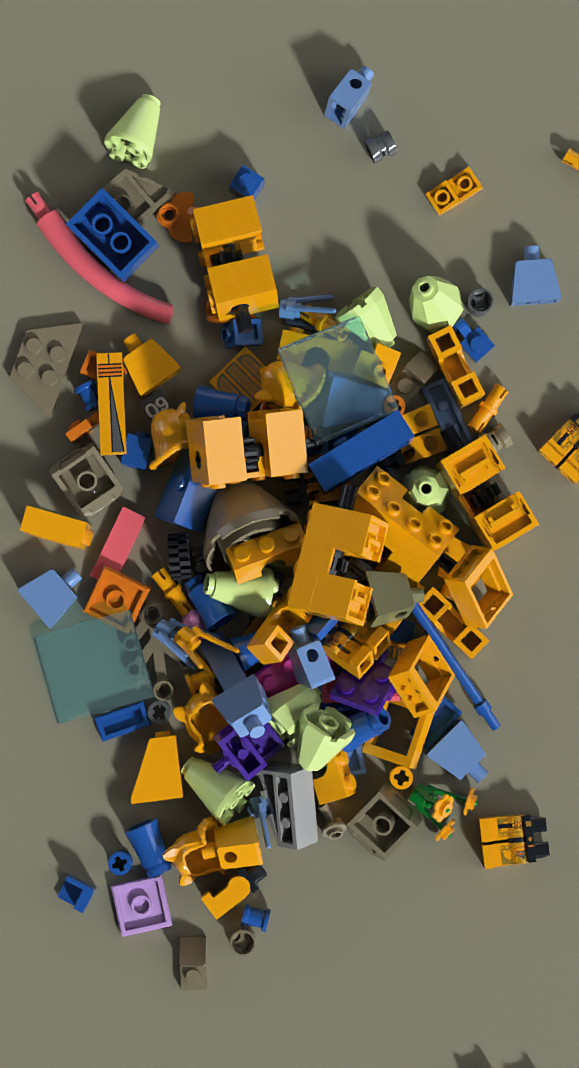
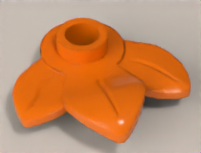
(180, 225)

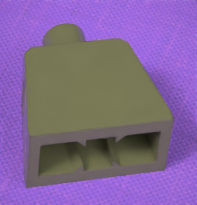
(391, 597)

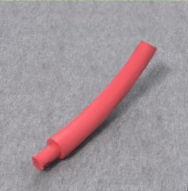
(90, 269)

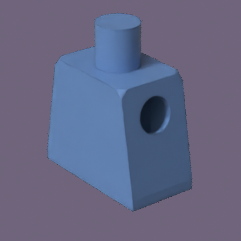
(349, 96)
(534, 280)
(51, 594)
(309, 659)
(245, 707)
(459, 753)

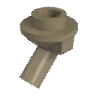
(334, 826)

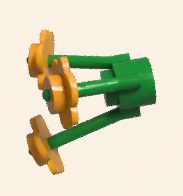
(425, 798)

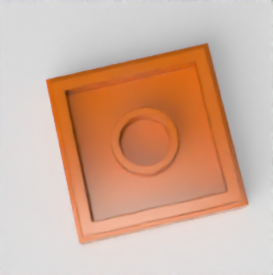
(116, 593)

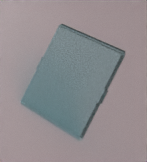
(338, 379)
(93, 666)

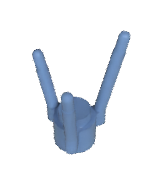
(292, 308)
(165, 633)
(260, 808)

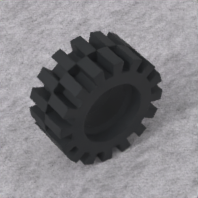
(179, 556)

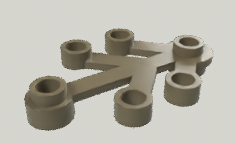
(157, 648)

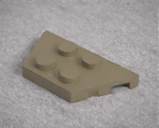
(138, 194)
(44, 363)

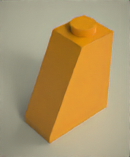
(160, 771)

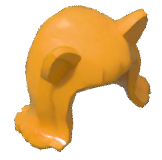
(276, 386)
(169, 435)
(202, 719)
(187, 853)

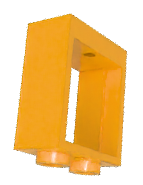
(56, 528)
(475, 563)
(417, 696)
(416, 746)

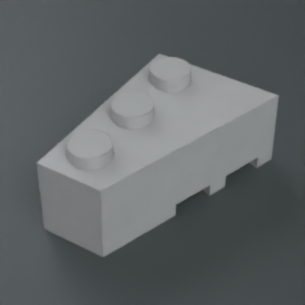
(291, 803)

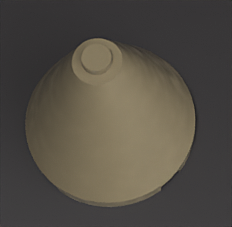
(239, 515)

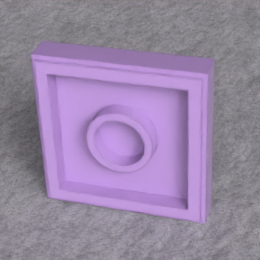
(141, 905)

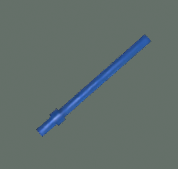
(481, 705)

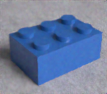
(112, 235)

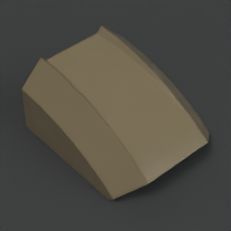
(86, 480)
(384, 822)

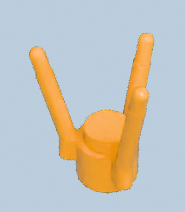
(189, 641)

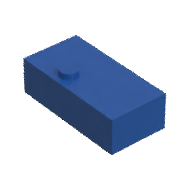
(360, 452)
(184, 501)

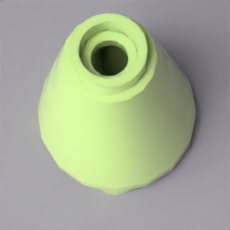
(135, 133)
(250, 597)
(219, 792)

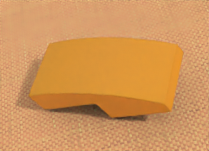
(454, 191)

